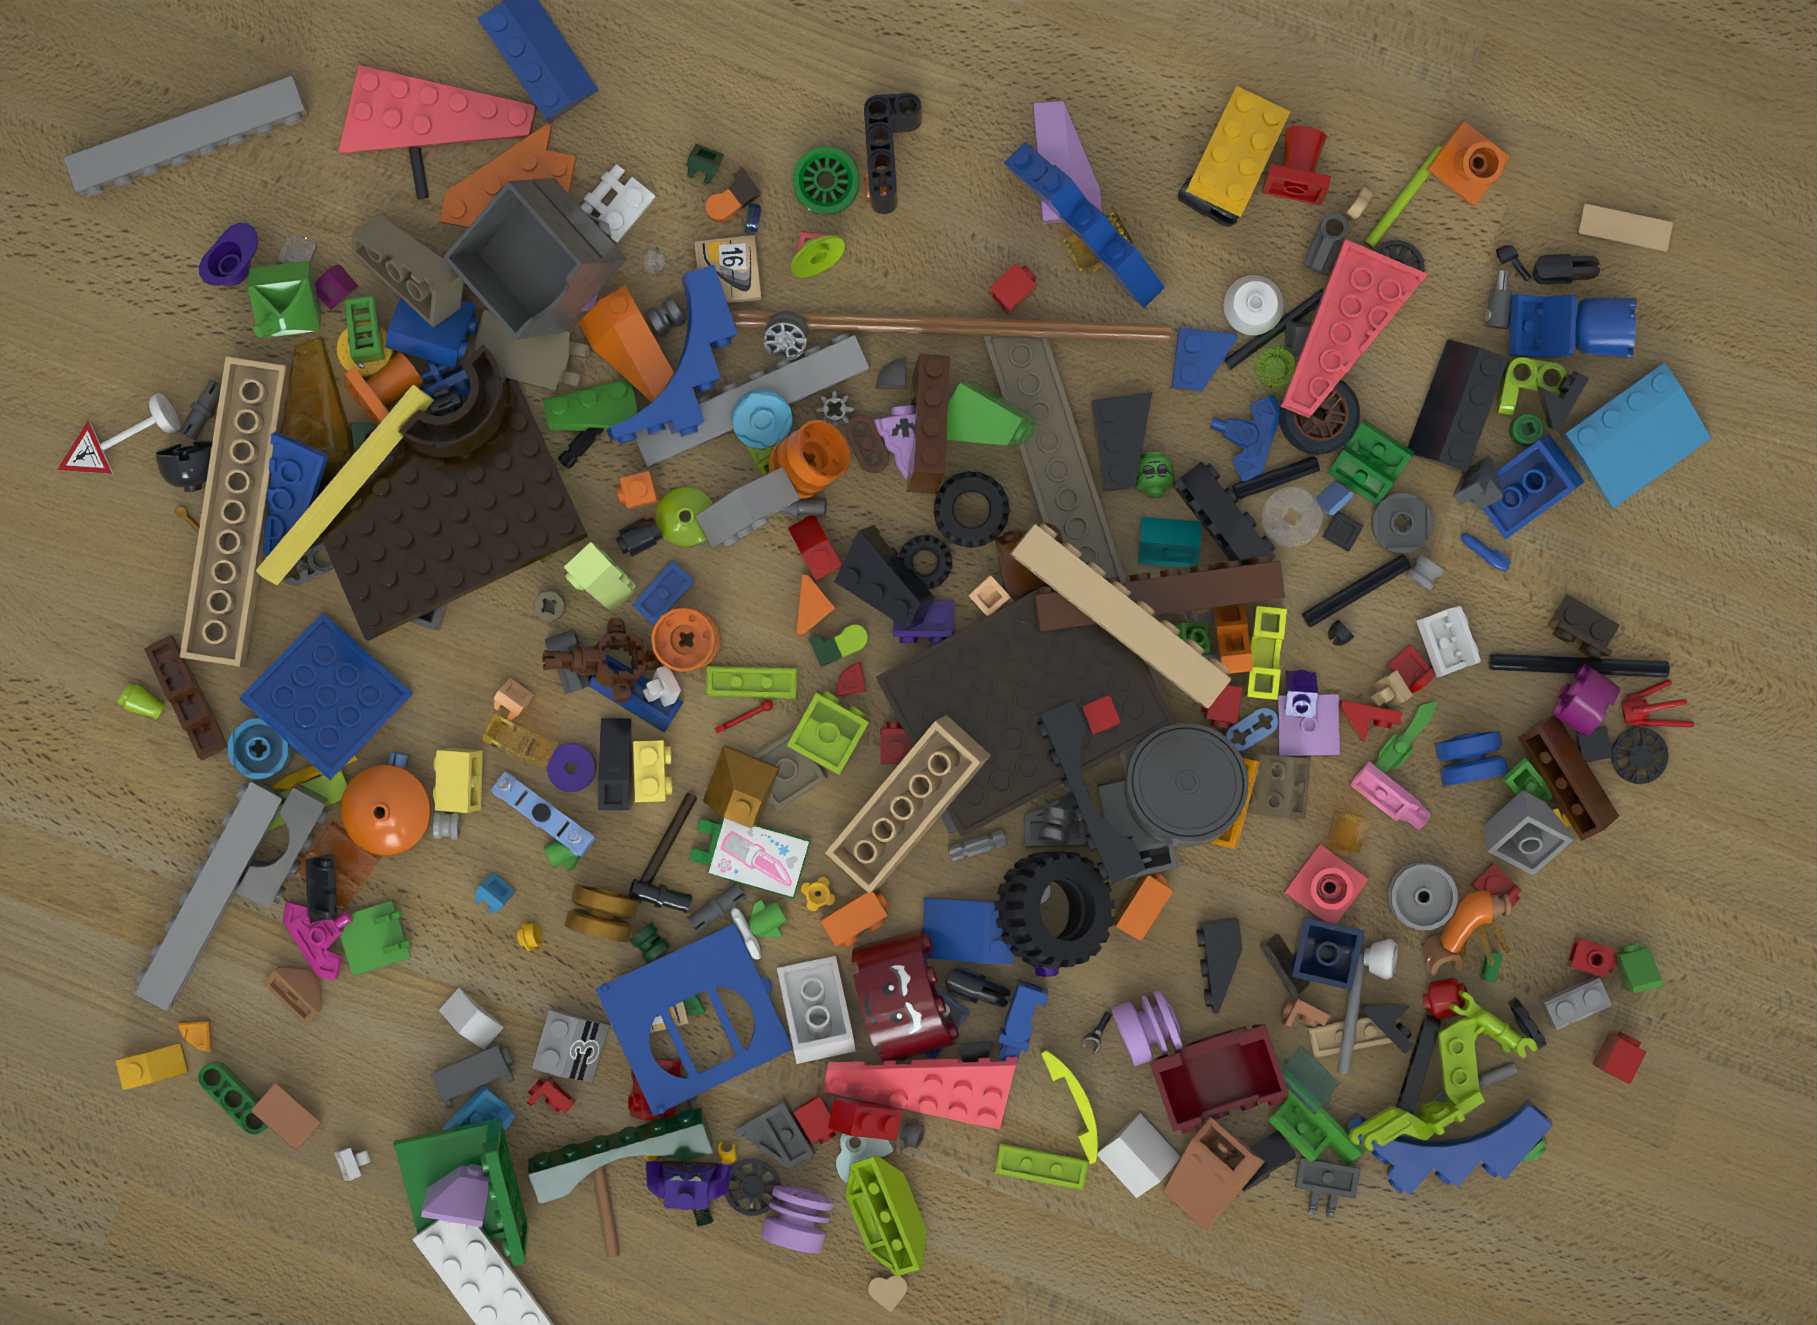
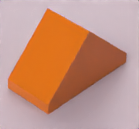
(812, 606)

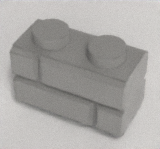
(1575, 1002)

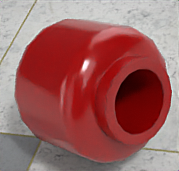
(1441, 995)

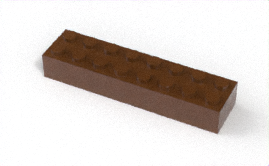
(1175, 591)

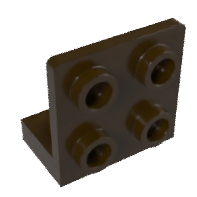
(1584, 626)

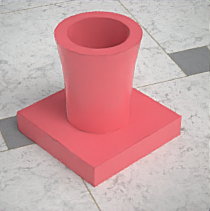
(1309, 883)

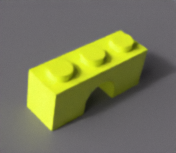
(1265, 645)

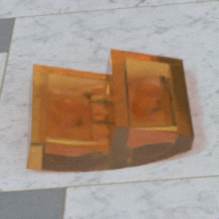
(351, 862)

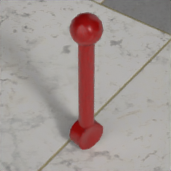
(766, 705)

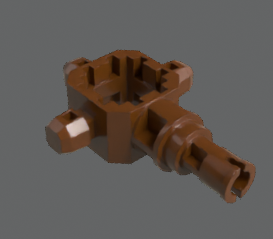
(591, 660)

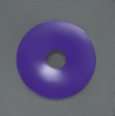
(585, 768)

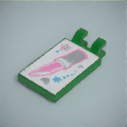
(753, 856)

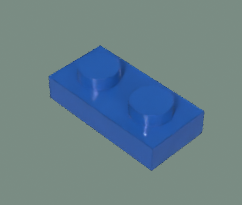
(663, 592)

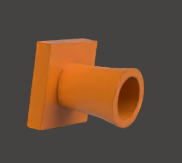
(1455, 163)
(383, 387)

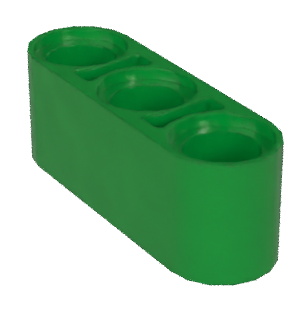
(220, 1092)

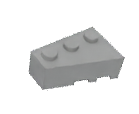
(747, 508)

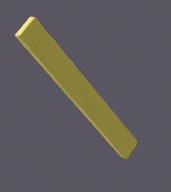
(342, 487)

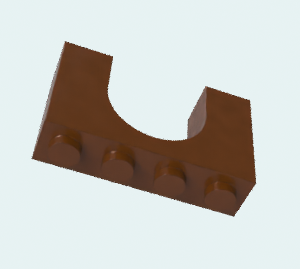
(930, 397)

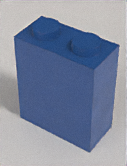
(440, 344)

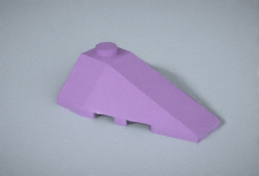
(1061, 147)

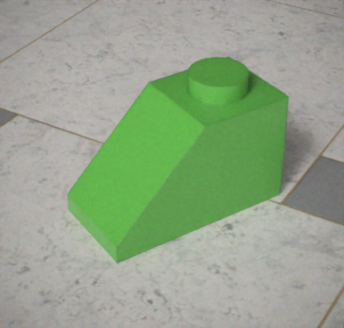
(1637, 968)

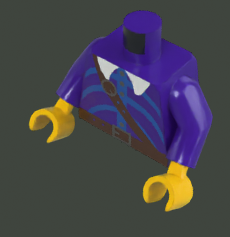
(689, 1183)

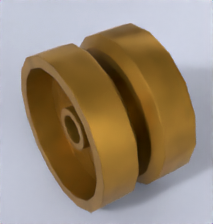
(602, 908)

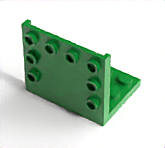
(436, 1154)

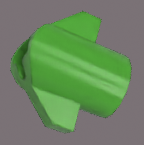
(560, 854)
(766, 919)

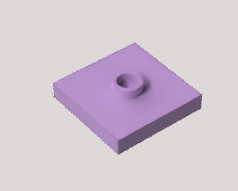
(1310, 735)

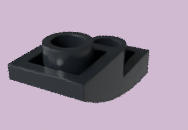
(1275, 1153)

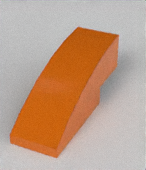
(1233, 638)

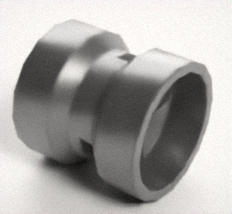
(660, 321)
(1059, 821)

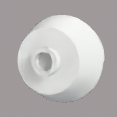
(1253, 305)

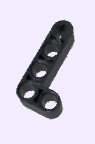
(883, 153)

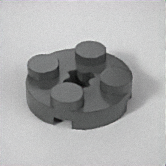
(1389, 535)

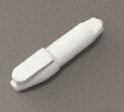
(749, 939)

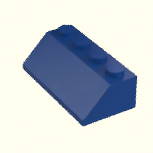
(538, 56)

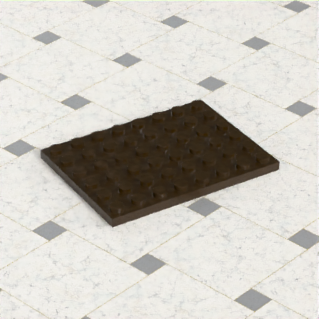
(448, 524)
(998, 683)

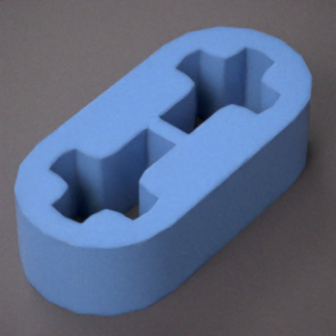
(1248, 724)

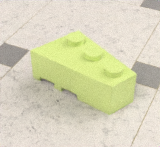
(600, 577)

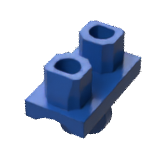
(455, 379)

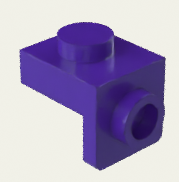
(1301, 693)

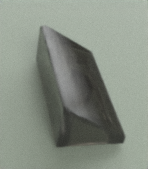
(1281, 961)

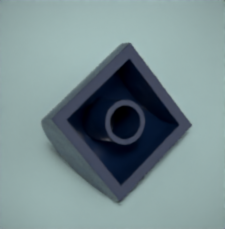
(1326, 953)

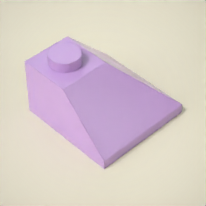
(458, 1196)

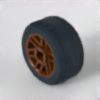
(1330, 433)

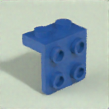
(1543, 326)

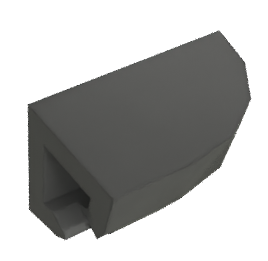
(893, 375)

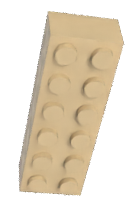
(907, 803)

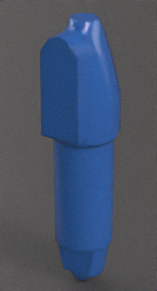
(1492, 557)

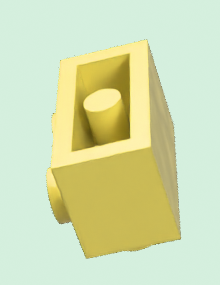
(651, 770)
(458, 780)

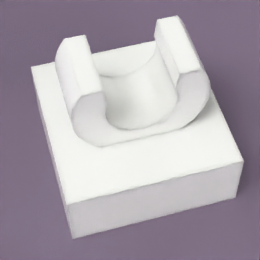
(663, 687)
(350, 1162)

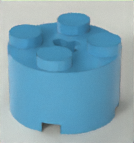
(250, 762)

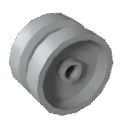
(1437, 906)

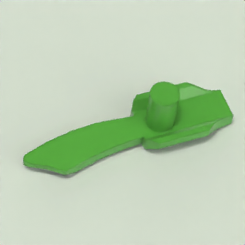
(1398, 747)

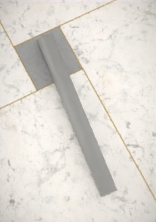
(1351, 1019)

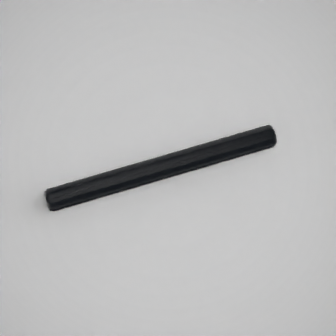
(1571, 664)

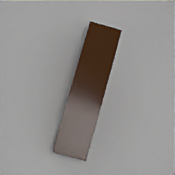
(186, 697)

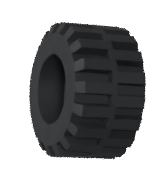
(971, 482)

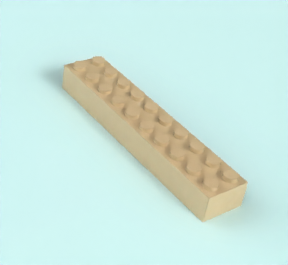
(234, 513)

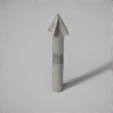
(1487, 1079)

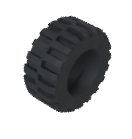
(1088, 909)

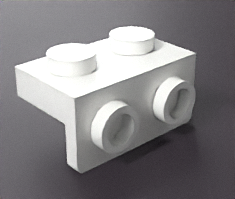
(1448, 641)

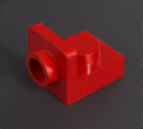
(1497, 884)
(556, 1096)

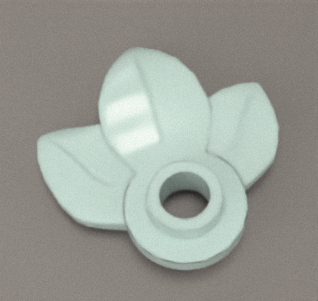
(849, 1154)

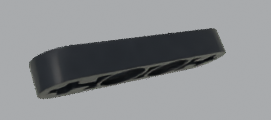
(1418, 1064)

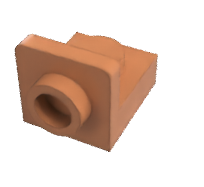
(1310, 1013)

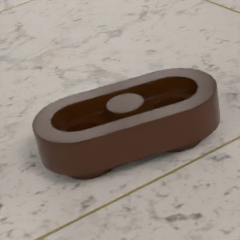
(867, 444)

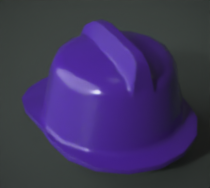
(229, 258)

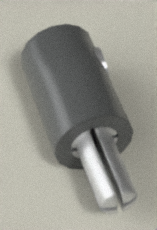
(1499, 303)

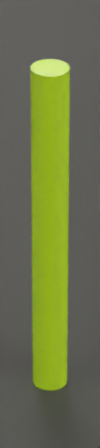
(1401, 201)

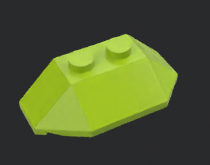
(886, 1214)

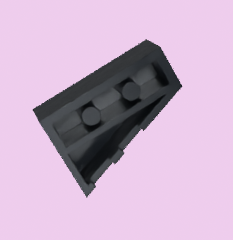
(1120, 438)
(883, 580)

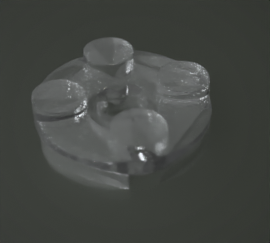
(1302, 503)

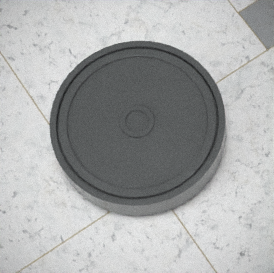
(1186, 784)

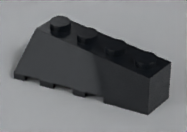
(1220, 515)

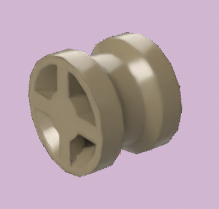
(553, 609)

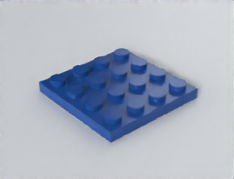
(326, 696)

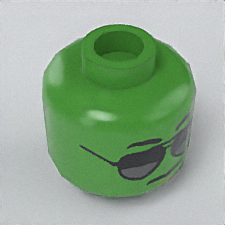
(1155, 474)

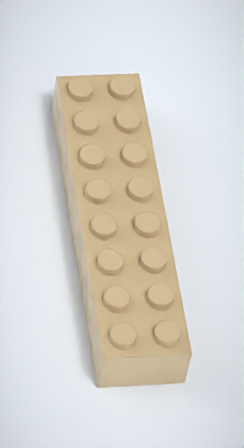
(1120, 616)

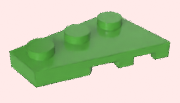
(592, 407)

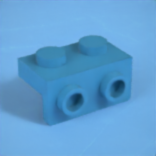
(481, 1107)

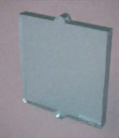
(1308, 1080)

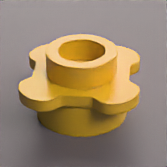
(826, 896)

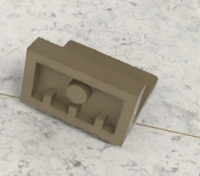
(1279, 786)

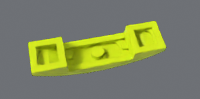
(1088, 1136)

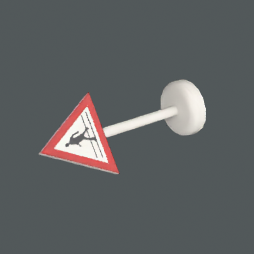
(89, 454)

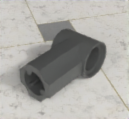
(1325, 246)
(564, 642)

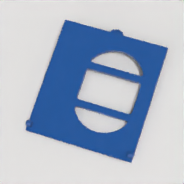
(655, 987)

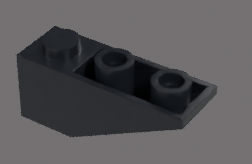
(615, 764)
(1222, 951)

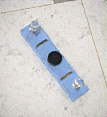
(543, 814)

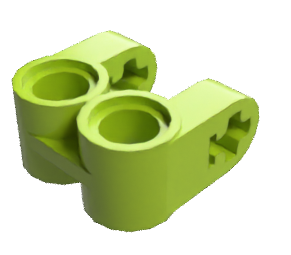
(1536, 370)

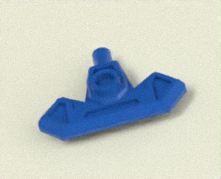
(1252, 436)

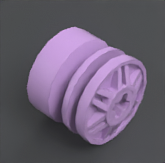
(1147, 1027)
(797, 1219)

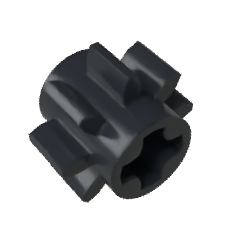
(446, 401)

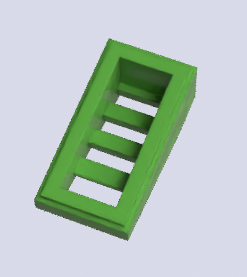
(366, 354)

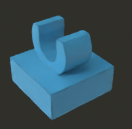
(494, 892)

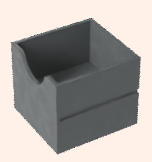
(534, 258)

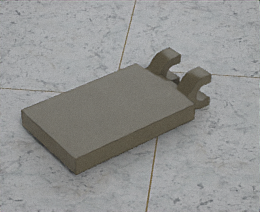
(532, 360)

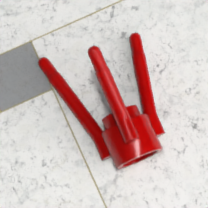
(1636, 710)

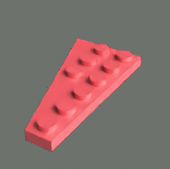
(412, 112)
(1354, 308)
(934, 1087)

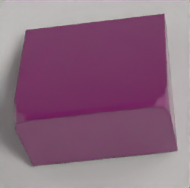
(335, 286)

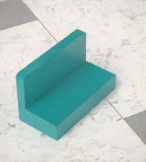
(1169, 542)

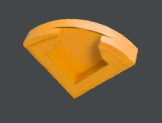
(197, 1034)

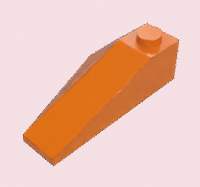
(627, 343)

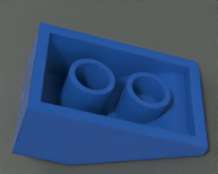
(1532, 485)
(965, 931)

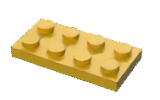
(1238, 151)

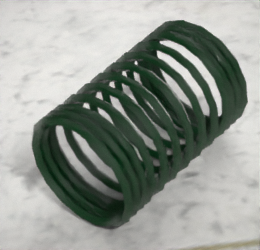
(703, 1221)

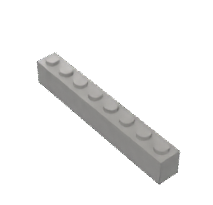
(186, 136)
(792, 380)
(210, 895)

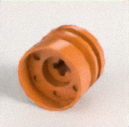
(811, 457)
(668, 639)

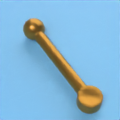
(182, 512)

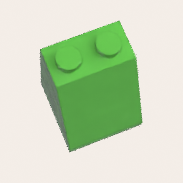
(986, 417)

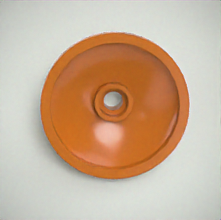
(405, 807)

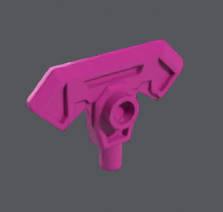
(316, 938)

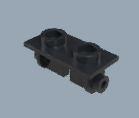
(321, 887)

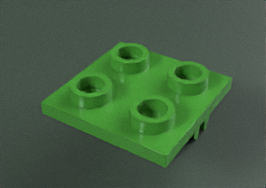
(375, 938)

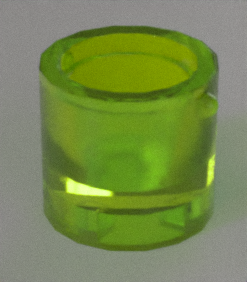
(1274, 367)

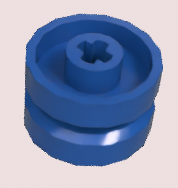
(1471, 759)

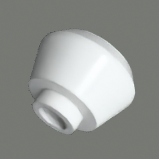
(1382, 958)

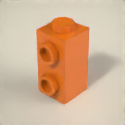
(638, 490)
(1143, 905)
(856, 916)

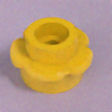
(529, 936)

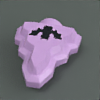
(898, 434)

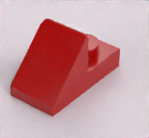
(1360, 715)

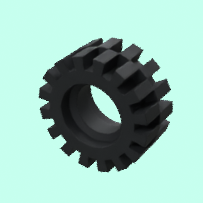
(938, 548)

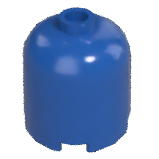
(1606, 326)

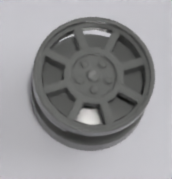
(786, 334)

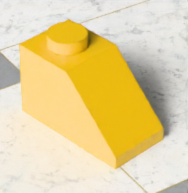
(151, 1066)

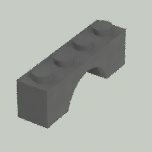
(300, 813)

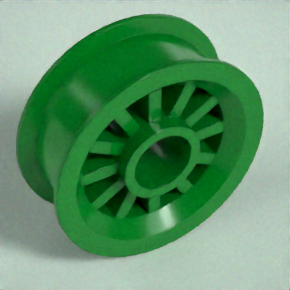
(841, 158)

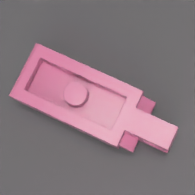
(1389, 796)

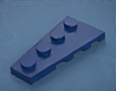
(293, 487)

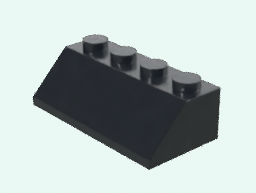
(1457, 405)

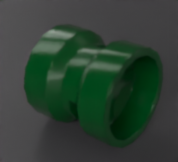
(645, 937)

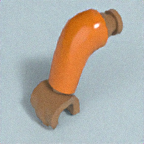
(1471, 912)

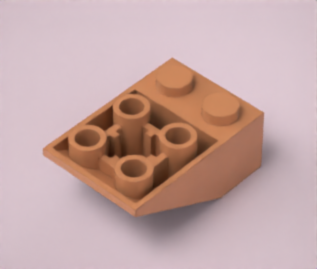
(1211, 1173)

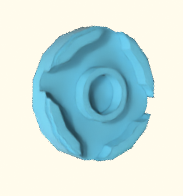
(761, 418)

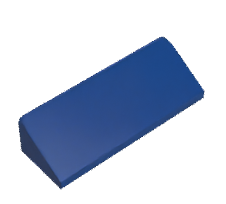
(651, 712)

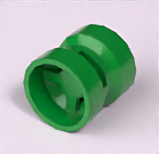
(1521, 432)

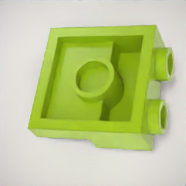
(828, 732)

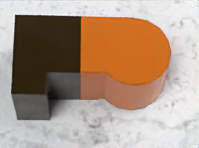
(727, 204)

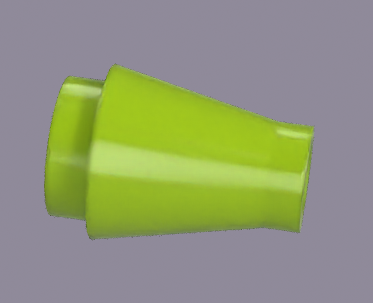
(140, 701)

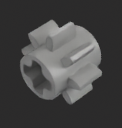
(834, 400)

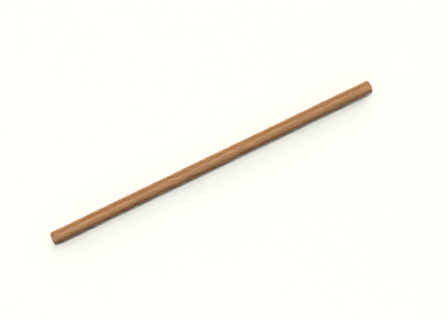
(965, 326)

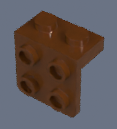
(1015, 576)

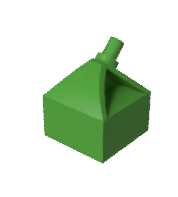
(284, 299)

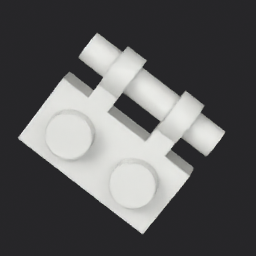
(626, 206)

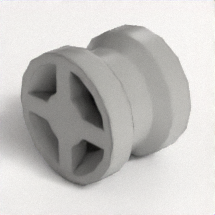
(1425, 573)
(446, 825)

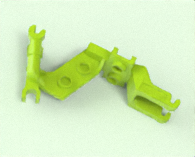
(1458, 1075)

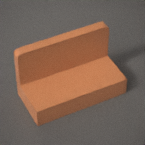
(285, 1116)

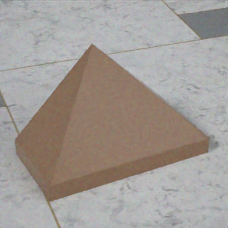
(297, 991)

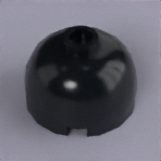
(185, 465)

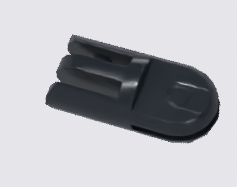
(1206, 208)
(1564, 268)
(969, 985)

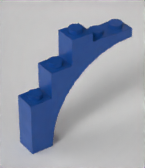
(1087, 223)
(708, 325)
(1454, 1159)

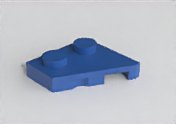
(1199, 357)

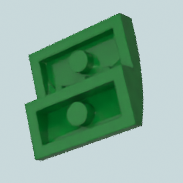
(1370, 462)

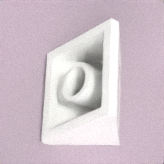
(1138, 1156)

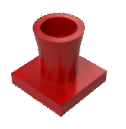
(1298, 175)

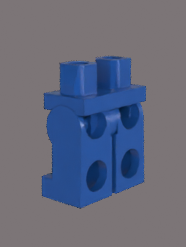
(1018, 1019)

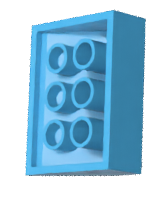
(1636, 435)

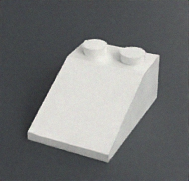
(816, 1009)

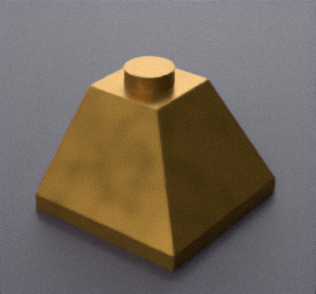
(740, 787)

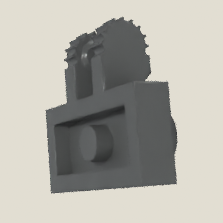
(1327, 1178)

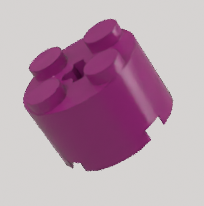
(1585, 700)

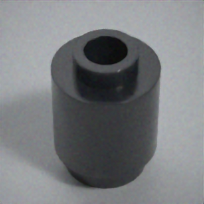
(638, 536)

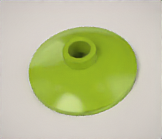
(817, 256)
(668, 516)

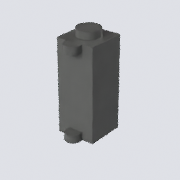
(473, 1072)

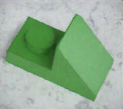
(1526, 778)

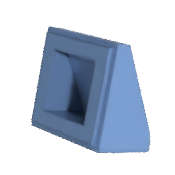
(1334, 498)

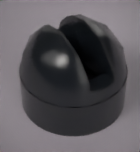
(1341, 633)

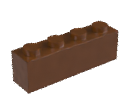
(1568, 777)

